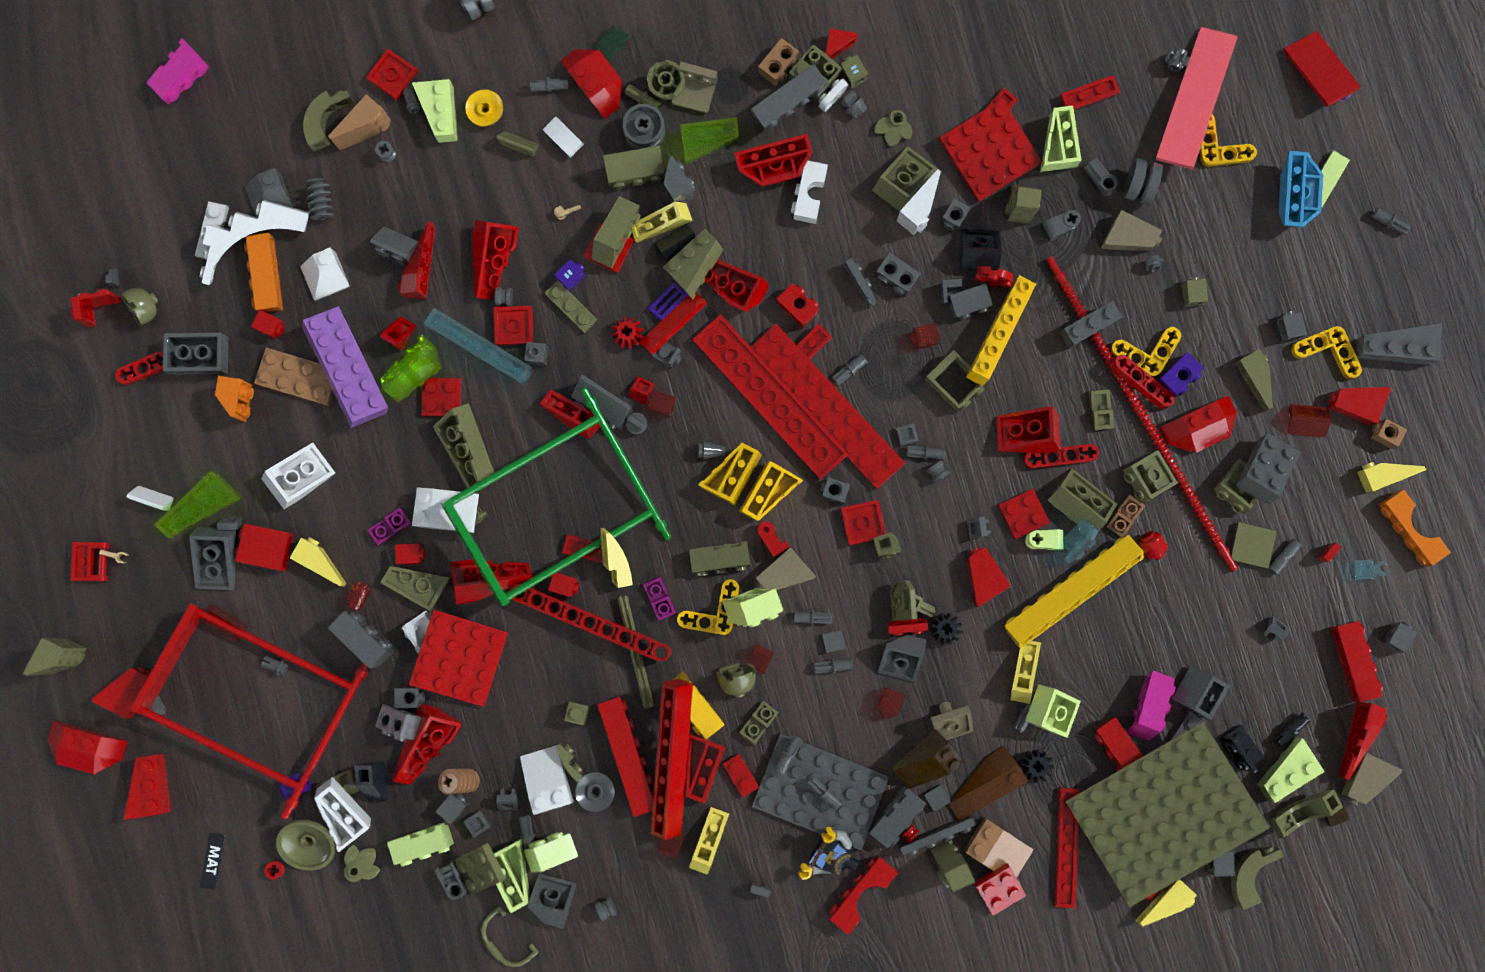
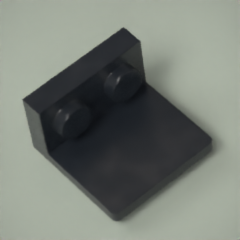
(1242, 748)

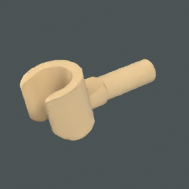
(560, 213)
(116, 556)

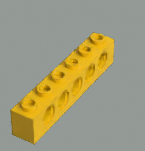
(1001, 330)

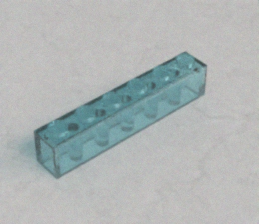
(478, 347)

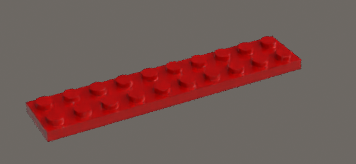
(770, 397)
(864, 445)

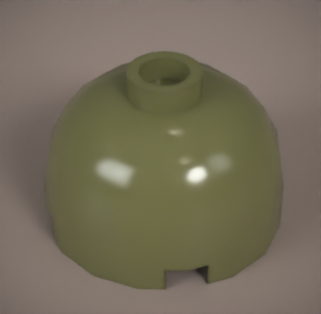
(666, 80)
(140, 304)
(736, 679)

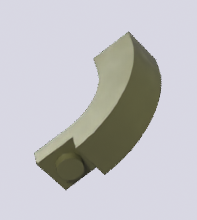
(317, 115)
(1304, 811)
(1245, 872)

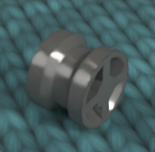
(503, 296)
(938, 471)
(606, 908)

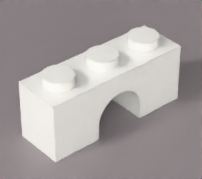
(812, 176)

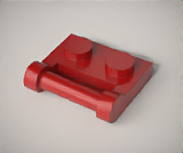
(83, 561)

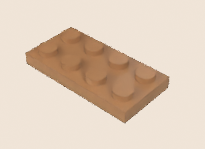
(293, 376)

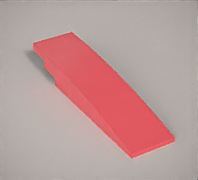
(1196, 98)

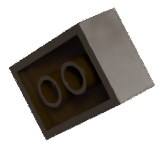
(928, 761)

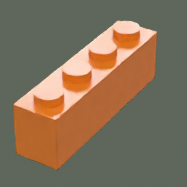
(264, 273)

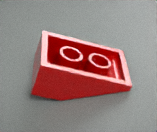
(1029, 431)

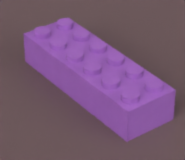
(344, 367)

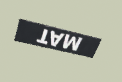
(212, 861)

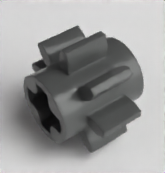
(1177, 59)

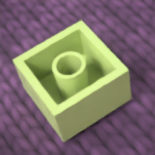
(1052, 710)
(549, 853)

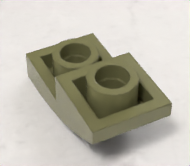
(758, 723)
(566, 755)

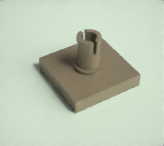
(952, 722)

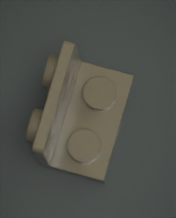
(698, 88)

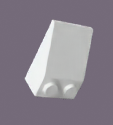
(916, 212)
(297, 475)
(431, 515)
(546, 780)

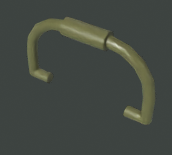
(492, 948)

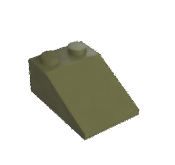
(904, 178)

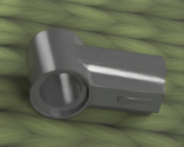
(1100, 175)

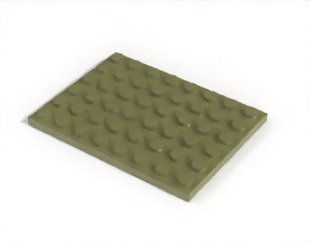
(1167, 814)

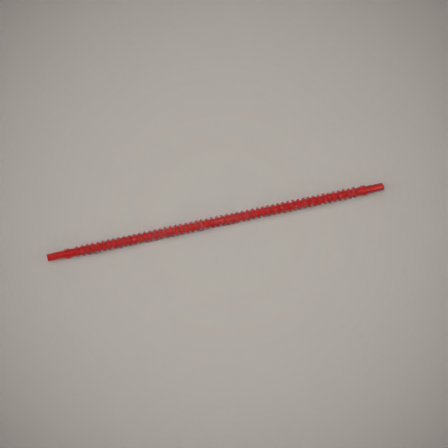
(1222, 549)

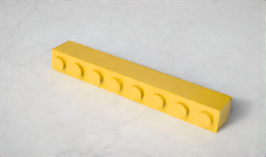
(1074, 591)

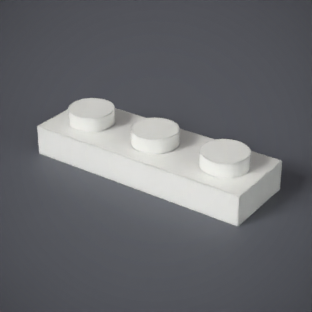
(214, 215)

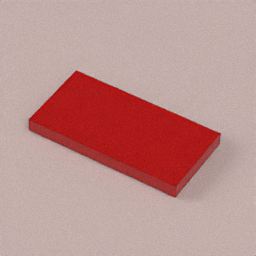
(1321, 68)

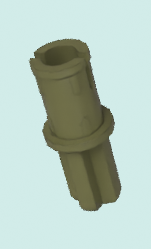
(641, 97)

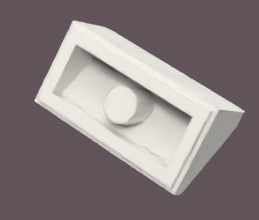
(151, 498)

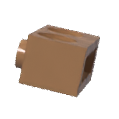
(774, 60)

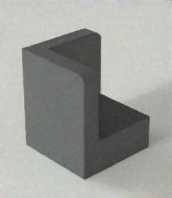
(948, 288)

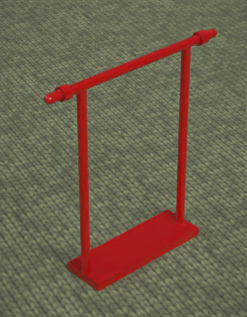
(171, 655)

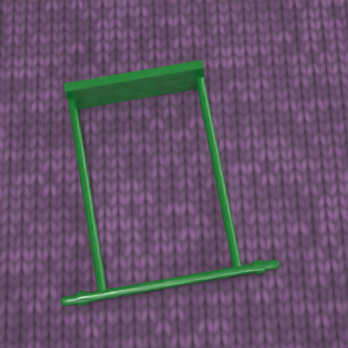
(448, 506)

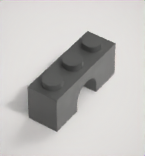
(1090, 324)

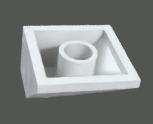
(324, 274)

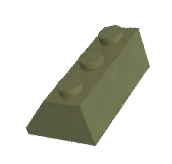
(634, 167)
(1081, 500)
(54, 656)

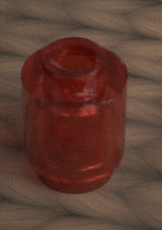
(358, 596)

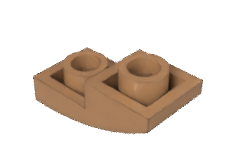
(1125, 515)

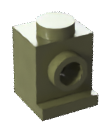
(887, 545)

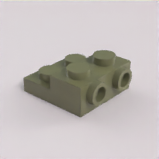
(1149, 477)
(1227, 490)

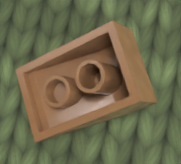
(362, 122)
(997, 847)

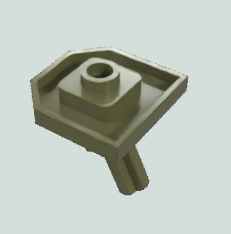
(907, 604)

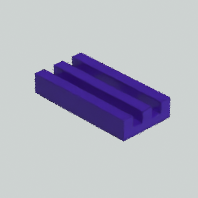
(663, 296)

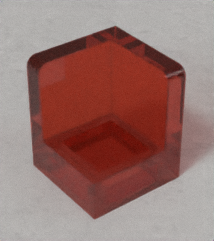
(760, 658)
(671, 846)

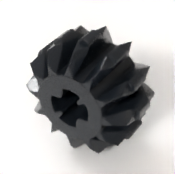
(951, 624)
(1040, 758)

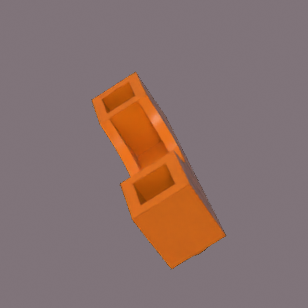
(1399, 510)

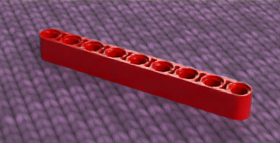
(598, 628)

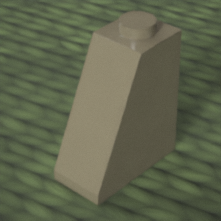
(1131, 234)
(785, 572)
(1369, 779)

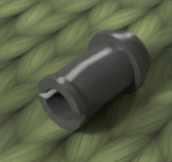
(413, 105)
(275, 665)

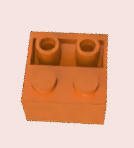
(235, 396)

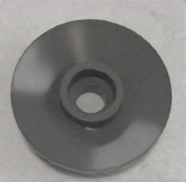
(595, 802)

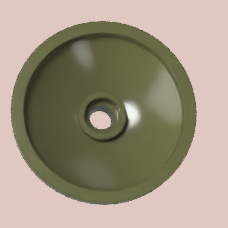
(305, 852)

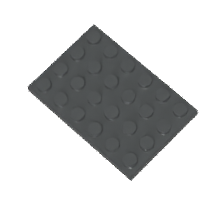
(794, 801)

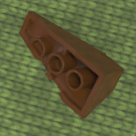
(992, 780)

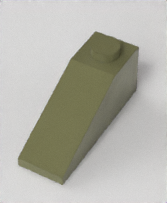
(1256, 374)

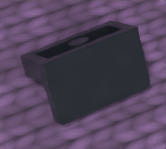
(675, 241)

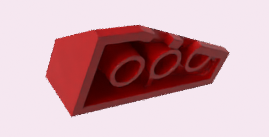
(491, 250)
(416, 274)
(736, 286)
(470, 585)
(1365, 727)
(433, 732)

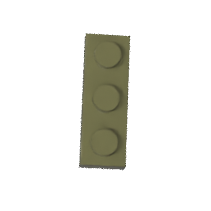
(571, 306)

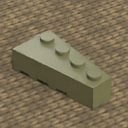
(464, 444)

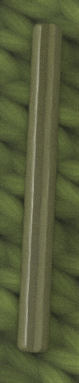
(637, 659)

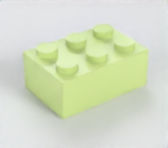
(753, 607)

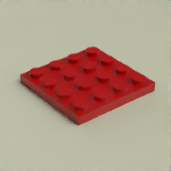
(990, 150)
(458, 658)

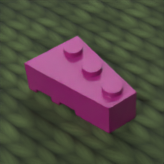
(178, 73)
(1152, 706)

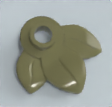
(892, 130)
(362, 861)

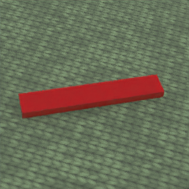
(1066, 851)

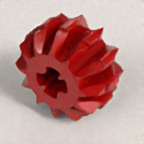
(621, 337)

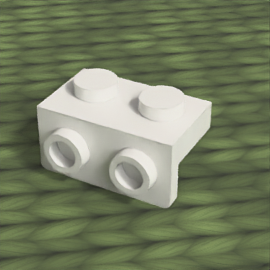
(416, 629)

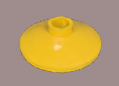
(481, 100)

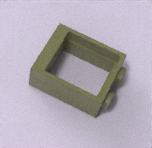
(953, 357)

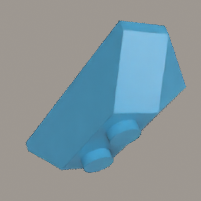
(1300, 190)

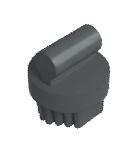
(853, 105)
(636, 423)

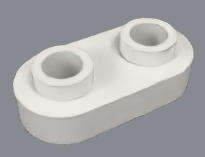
(829, 99)

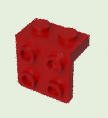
(83, 305)

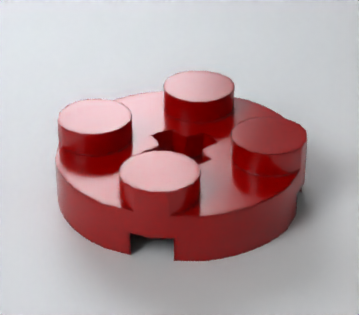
(994, 278)

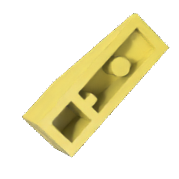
(662, 221)
(1383, 474)
(315, 558)
(1025, 672)
(709, 840)
(1169, 901)

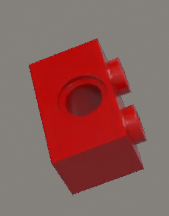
(800, 316)

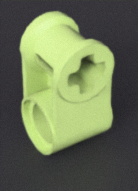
(1047, 539)

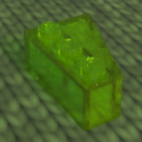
(707, 136)
(412, 370)

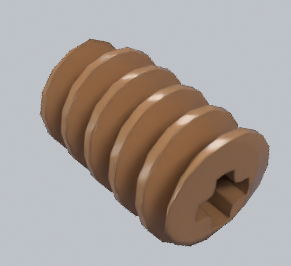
(458, 781)

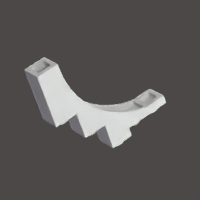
(270, 217)

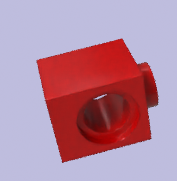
(268, 324)
(409, 554)
(564, 585)

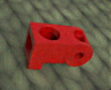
(767, 534)

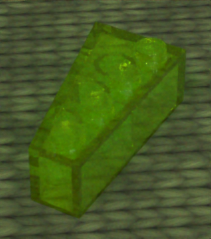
(200, 503)

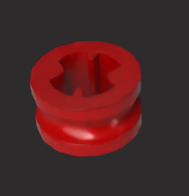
(910, 833)
(268, 873)

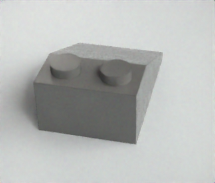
(213, 558)

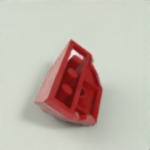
(595, 78)
(775, 160)
(1202, 427)
(84, 748)

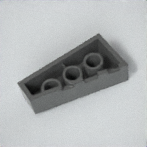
(788, 97)
(1407, 345)

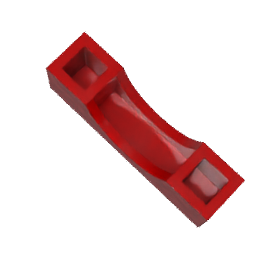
(877, 874)

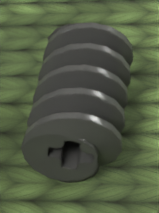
(317, 199)

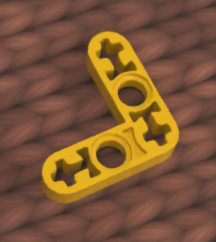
(1218, 152)
(1330, 342)
(1153, 358)
(714, 620)

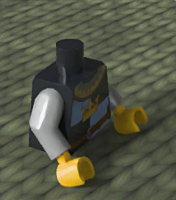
(830, 855)

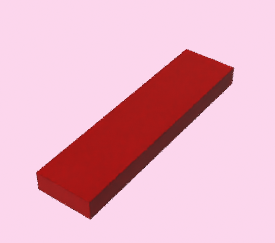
(672, 323)

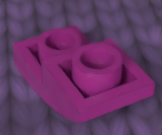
(389, 527)
(659, 598)

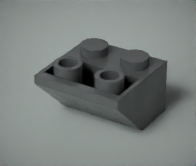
(676, 184)
(394, 244)
(1200, 692)

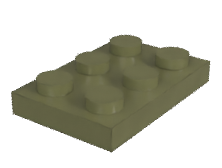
(479, 869)

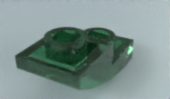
(612, 42)

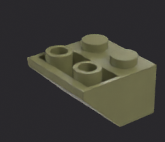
(827, 67)

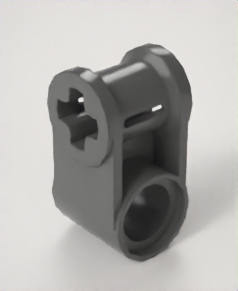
(1059, 225)
(450, 879)

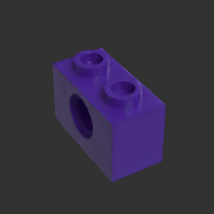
(1188, 367)

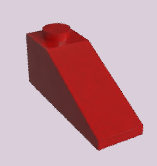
(568, 412)

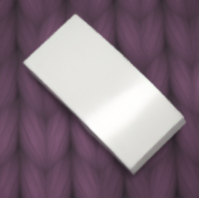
(563, 136)

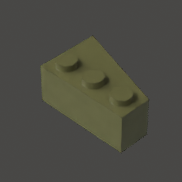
(1023, 203)
(953, 868)

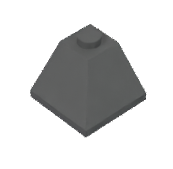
(268, 187)
(903, 658)
(552, 900)

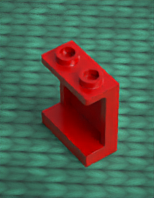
(264, 547)

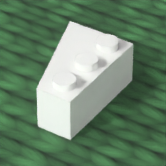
(341, 813)

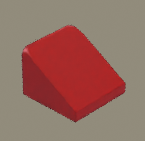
(641, 390)

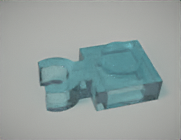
(1366, 569)

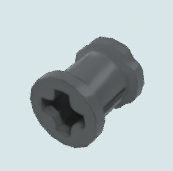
(383, 146)

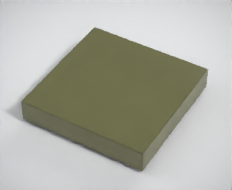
(1253, 545)

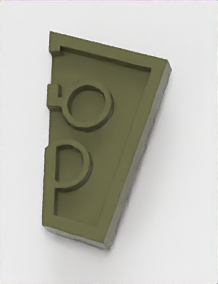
(416, 586)

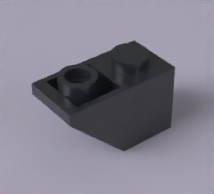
(372, 780)

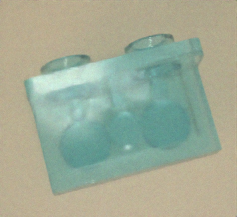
(1079, 539)

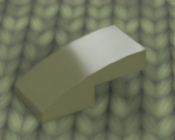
(1101, 409)

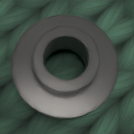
(1154, 263)

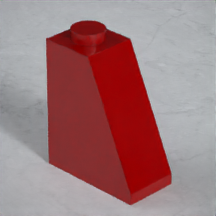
(1360, 403)
(985, 576)
(122, 692)

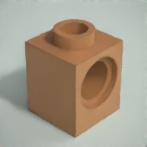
(1396, 433)

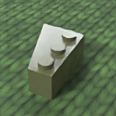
(615, 232)
(694, 261)
(719, 558)

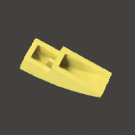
(615, 560)

